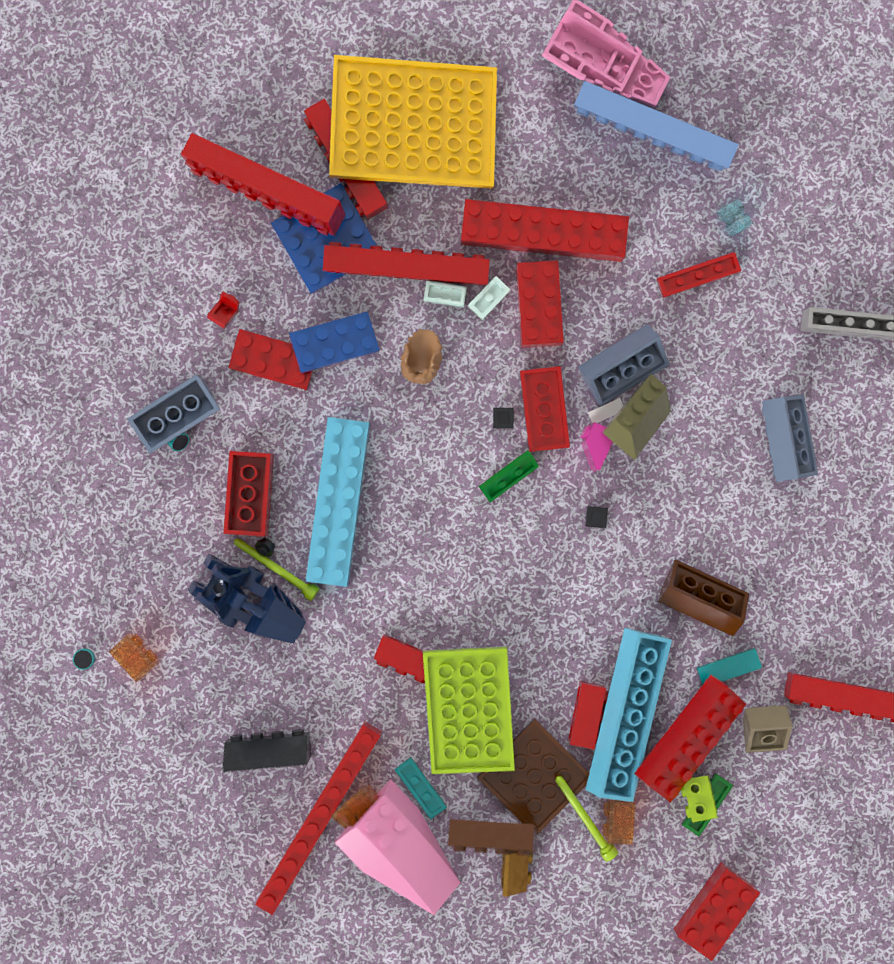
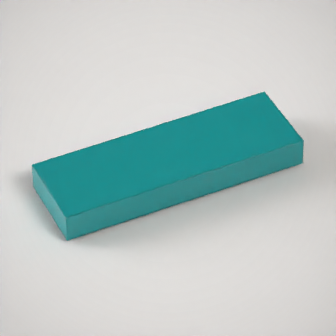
(730, 666)
(420, 788)

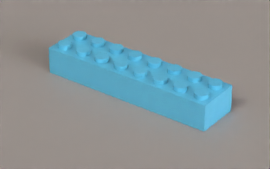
(338, 502)
(628, 715)

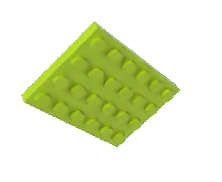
(469, 710)

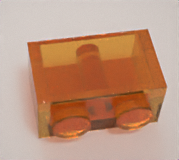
(134, 656)
(619, 821)

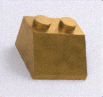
(515, 873)

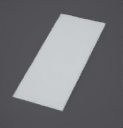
(605, 411)

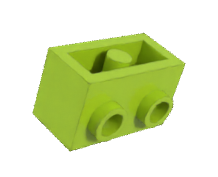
(700, 799)

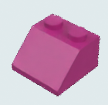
(595, 445)

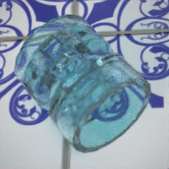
(734, 217)

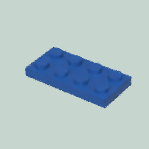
(334, 342)

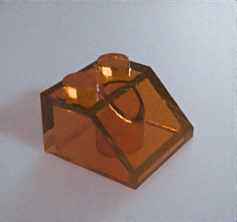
(355, 807)

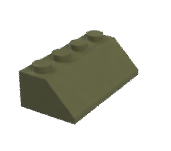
(639, 417)

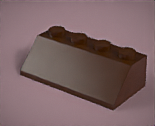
(704, 598)
(493, 836)

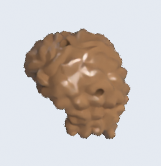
(421, 357)

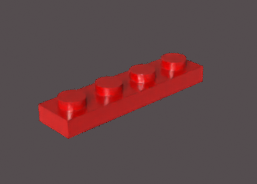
(698, 275)

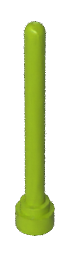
(307, 589)
(607, 850)

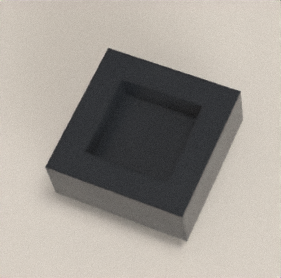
(503, 418)
(596, 517)

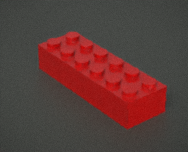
(690, 738)

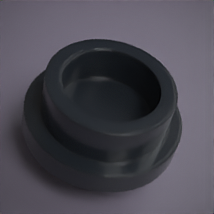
(265, 547)

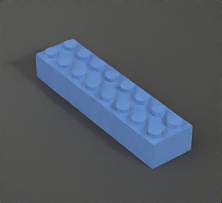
(655, 126)

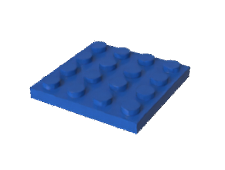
(306, 244)

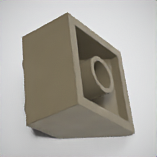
(766, 728)

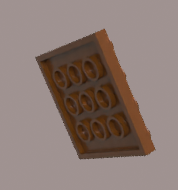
(532, 789)

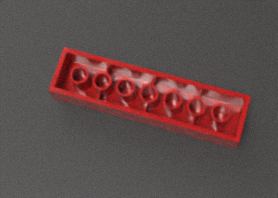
(263, 184)
(544, 230)

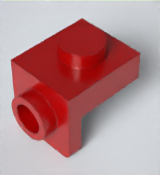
(224, 310)

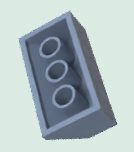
(624, 365)
(174, 413)
(789, 438)

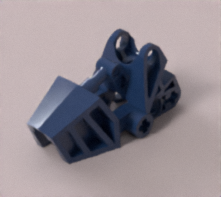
(275, 616)

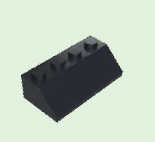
(266, 751)

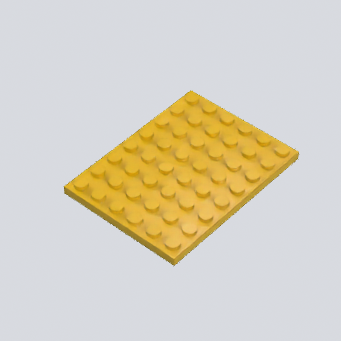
(413, 122)

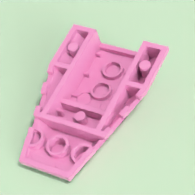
(598, 54)
(400, 850)

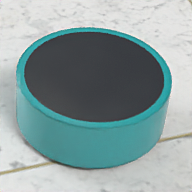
(179, 442)
(83, 659)

